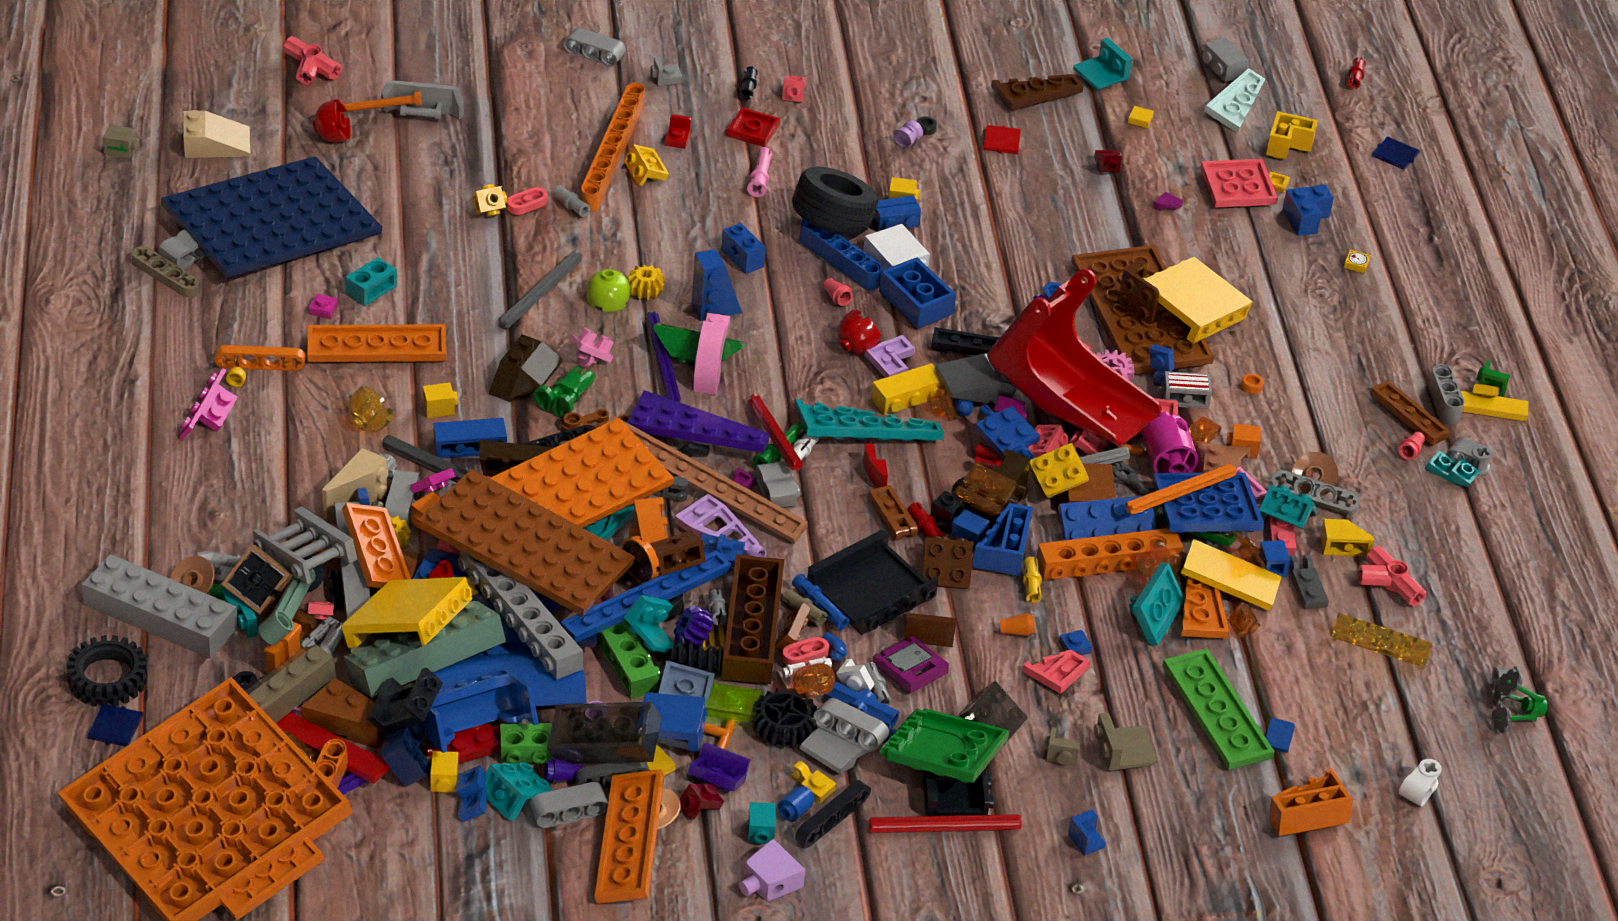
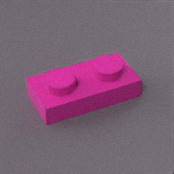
(433, 482)

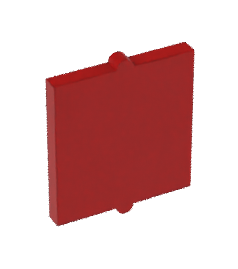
(1002, 139)

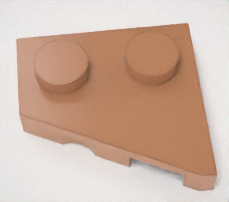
(1219, 455)

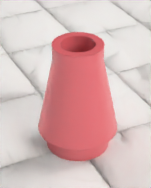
(839, 293)
(1411, 446)

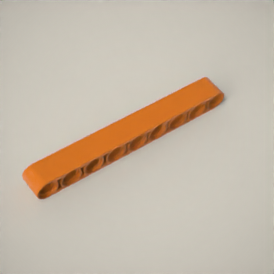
(613, 146)

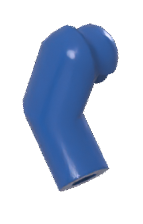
(838, 646)

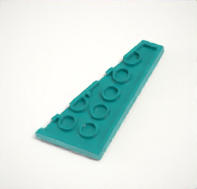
(862, 424)

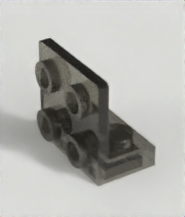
(994, 708)

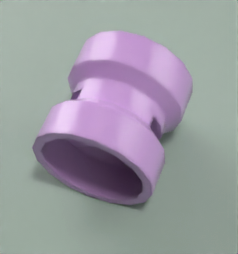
(908, 134)

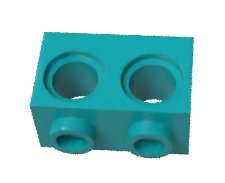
(371, 281)

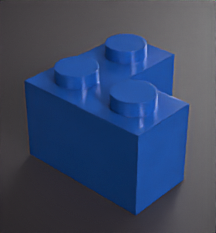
(1307, 207)

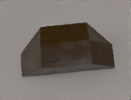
(524, 368)

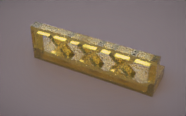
(1382, 640)

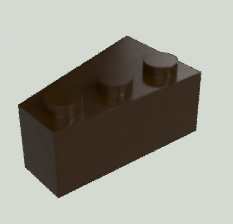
(500, 456)
(1016, 468)

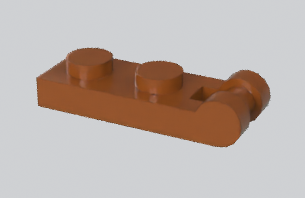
(893, 512)

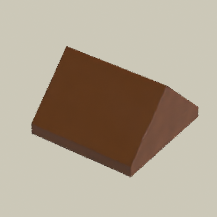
(930, 629)

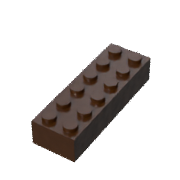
(753, 619)

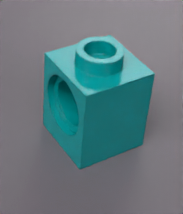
(761, 822)

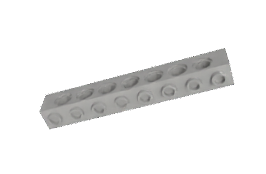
(526, 616)

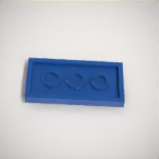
(1102, 518)

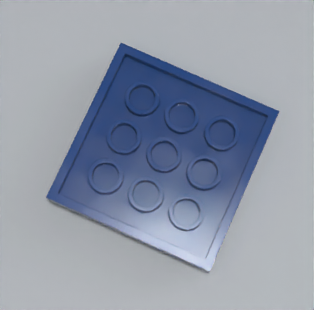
(1218, 507)

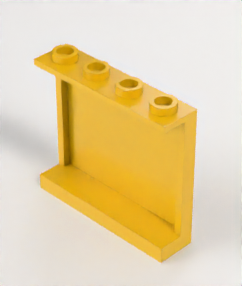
(1199, 298)
(409, 607)

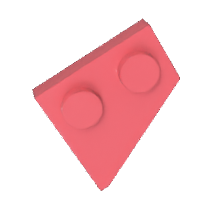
(1058, 670)

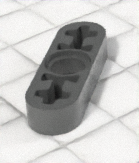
(592, 773)

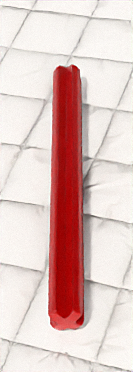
(775, 433)
(945, 823)

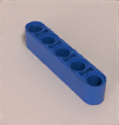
(842, 255)

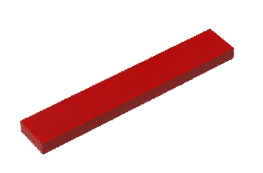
(359, 760)

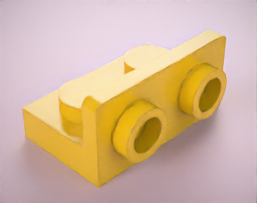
(645, 164)

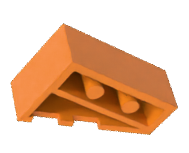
(648, 520)
(1312, 806)

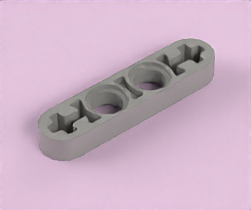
(1316, 489)

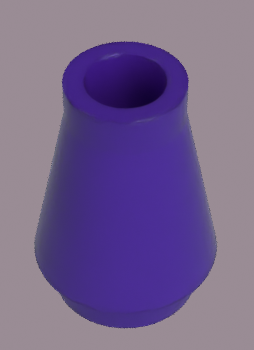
(560, 771)

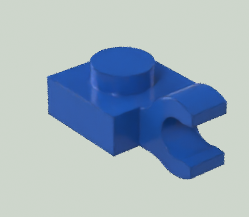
(1162, 360)

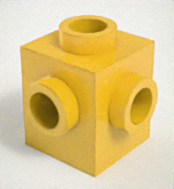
(489, 200)

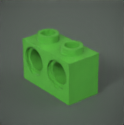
(525, 743)

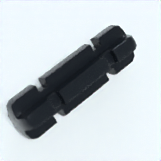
(336, 589)

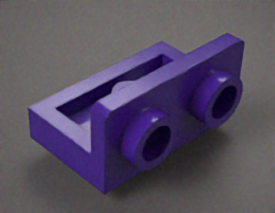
(720, 767)

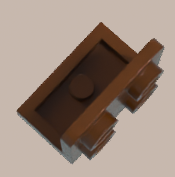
(1138, 294)
(948, 561)

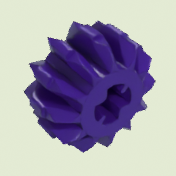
(693, 626)

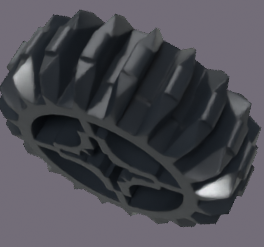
(784, 717)

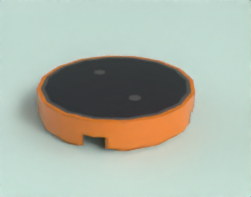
(645, 559)

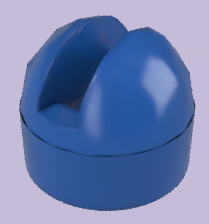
(963, 407)

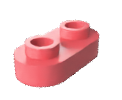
(527, 201)
(805, 650)

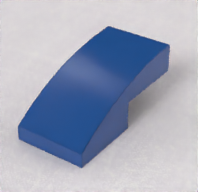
(472, 791)

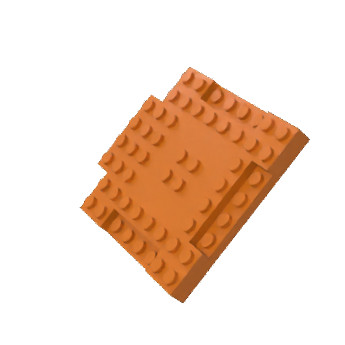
(209, 808)

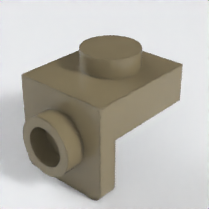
(1061, 750)

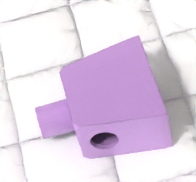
(772, 873)

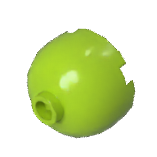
(608, 290)

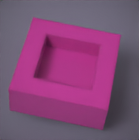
(323, 306)

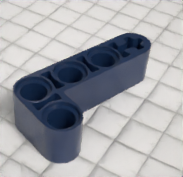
(404, 756)

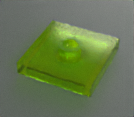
(732, 702)

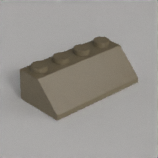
(293, 682)

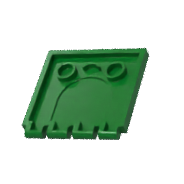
(944, 744)

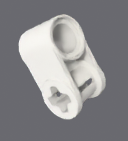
(1421, 782)

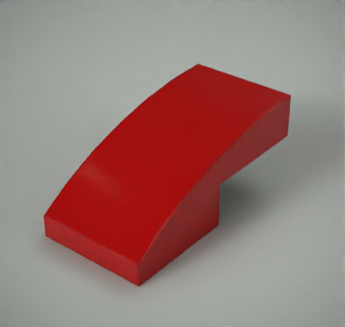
(875, 468)

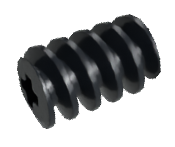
(698, 657)

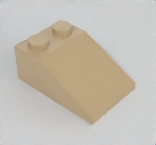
(214, 136)
(362, 471)

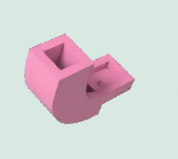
(710, 353)

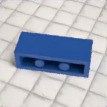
(463, 437)

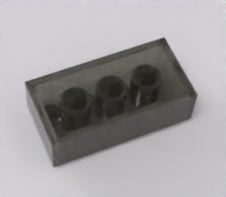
(604, 732)

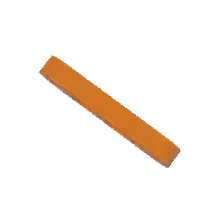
(260, 354)

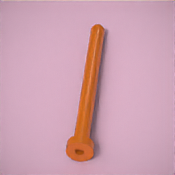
(387, 102)

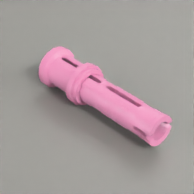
(759, 176)

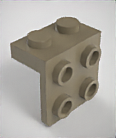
(1123, 746)

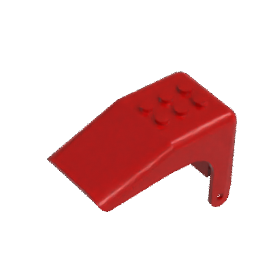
(1063, 375)

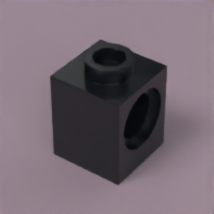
(944, 510)

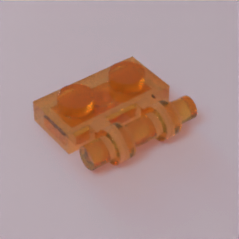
(988, 483)

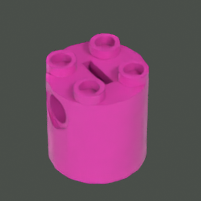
(1170, 444)

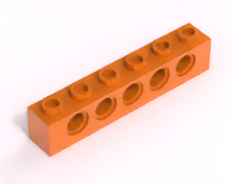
(1100, 553)

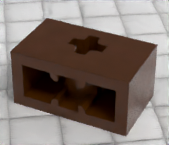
(679, 552)

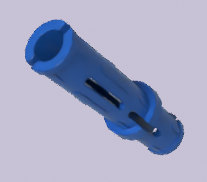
(815, 594)

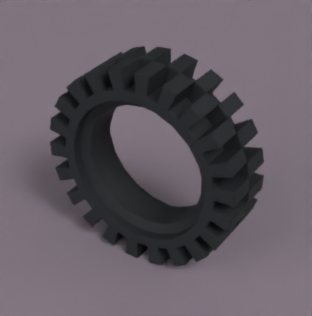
(103, 650)

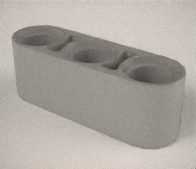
(594, 46)
(1446, 394)
(401, 495)
(851, 724)
(569, 805)

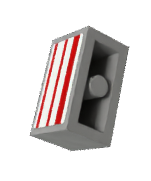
(1189, 389)

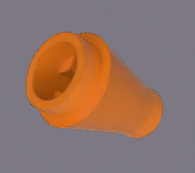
(1018, 625)

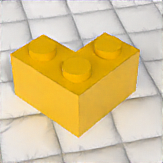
(1290, 132)

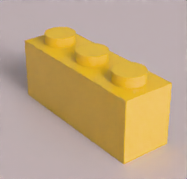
(906, 389)

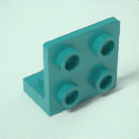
(1108, 68)
(1287, 506)
(645, 620)
(511, 785)

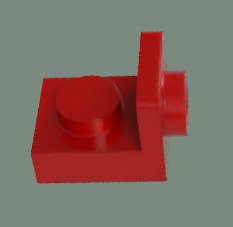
(678, 131)

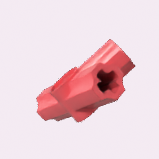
(311, 61)
(1390, 574)

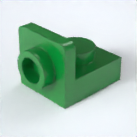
(1493, 378)

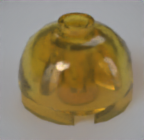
(368, 410)

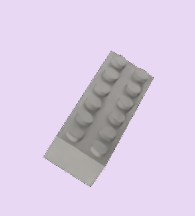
(160, 606)

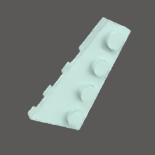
(1235, 100)

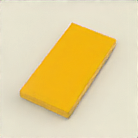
(1231, 574)

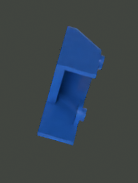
(479, 701)

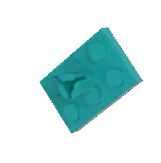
(1157, 604)

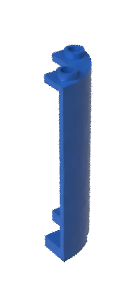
(545, 687)

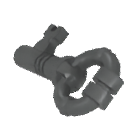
(1131, 478)

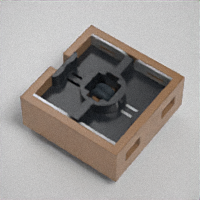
(257, 579)

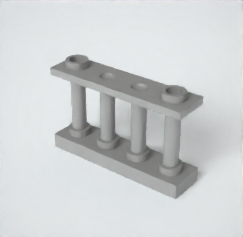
(312, 529)

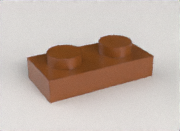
(795, 623)

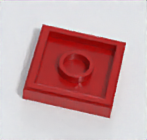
(753, 127)

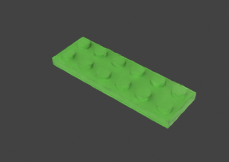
(1218, 709)

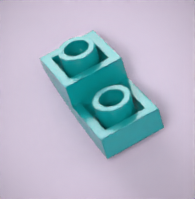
(1446, 468)
(245, 616)

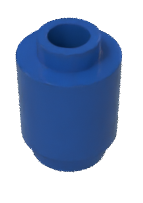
(796, 803)

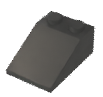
(974, 380)

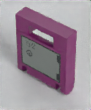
(908, 657)

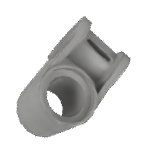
(1471, 453)

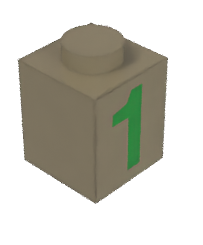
(120, 141)

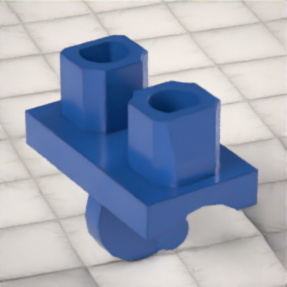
(724, 546)

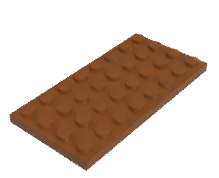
(1127, 330)
(526, 542)

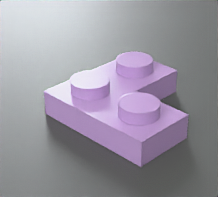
(888, 355)

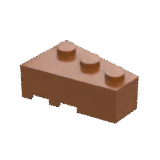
(343, 712)

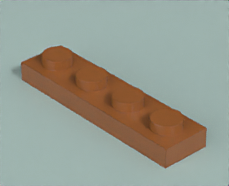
(1410, 412)

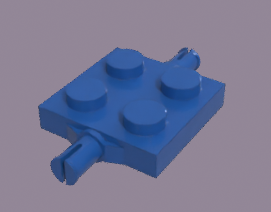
(1006, 431)

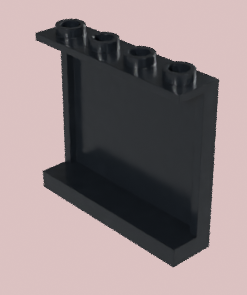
(871, 582)

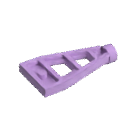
(706, 510)

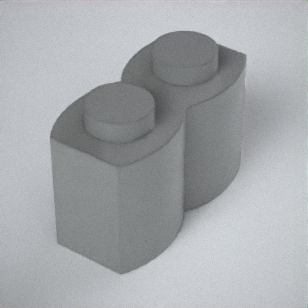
(181, 250)
(777, 484)

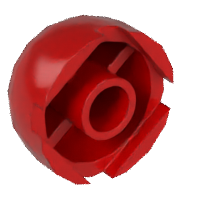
(331, 122)
(857, 333)

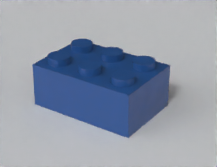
(917, 292)

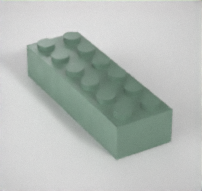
(404, 657)

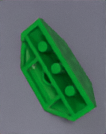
(684, 342)

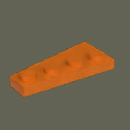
(1203, 611)

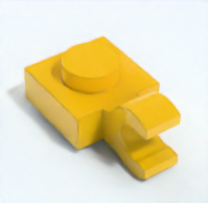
(816, 782)

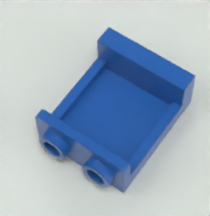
(681, 717)

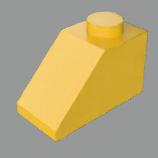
(1344, 538)

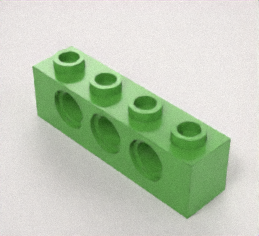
(629, 660)

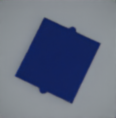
(1395, 153)
(115, 725)

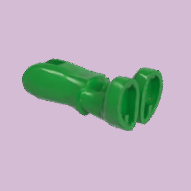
(564, 392)

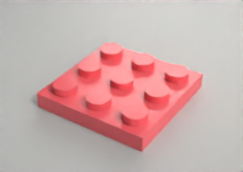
(1239, 183)

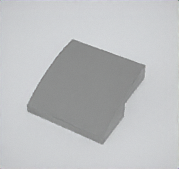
(832, 750)

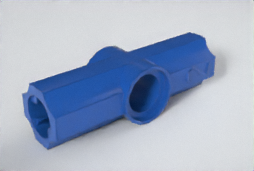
(864, 701)

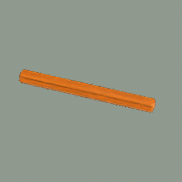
(1180, 489)

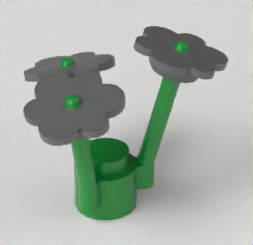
(1533, 705)

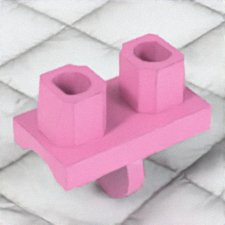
(590, 350)

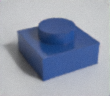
(1076, 642)

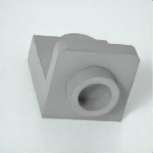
(665, 74)

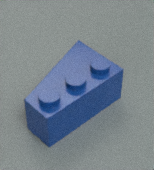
(712, 286)
(1006, 542)

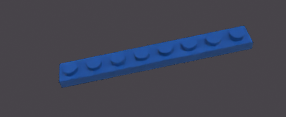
(662, 587)

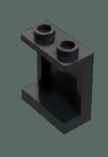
(404, 706)
(952, 797)

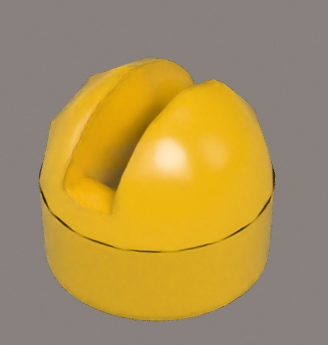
(236, 377)

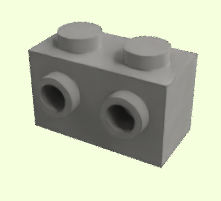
(1224, 59)

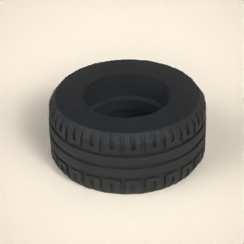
(834, 201)

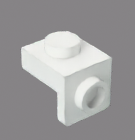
(855, 676)

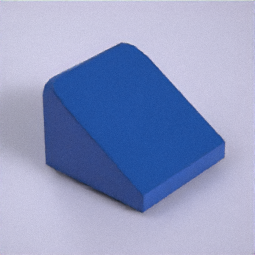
(1280, 734)

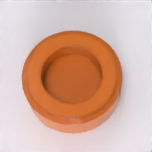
(1252, 383)

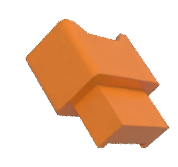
(283, 649)

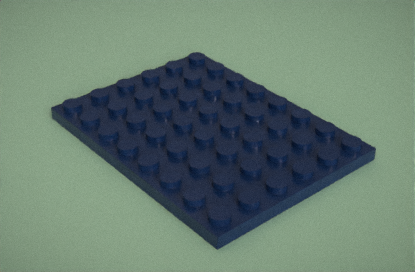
(271, 216)

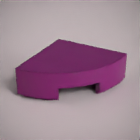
(1168, 201)
(744, 478)

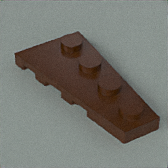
(1036, 90)

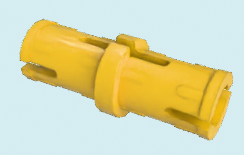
(1032, 579)

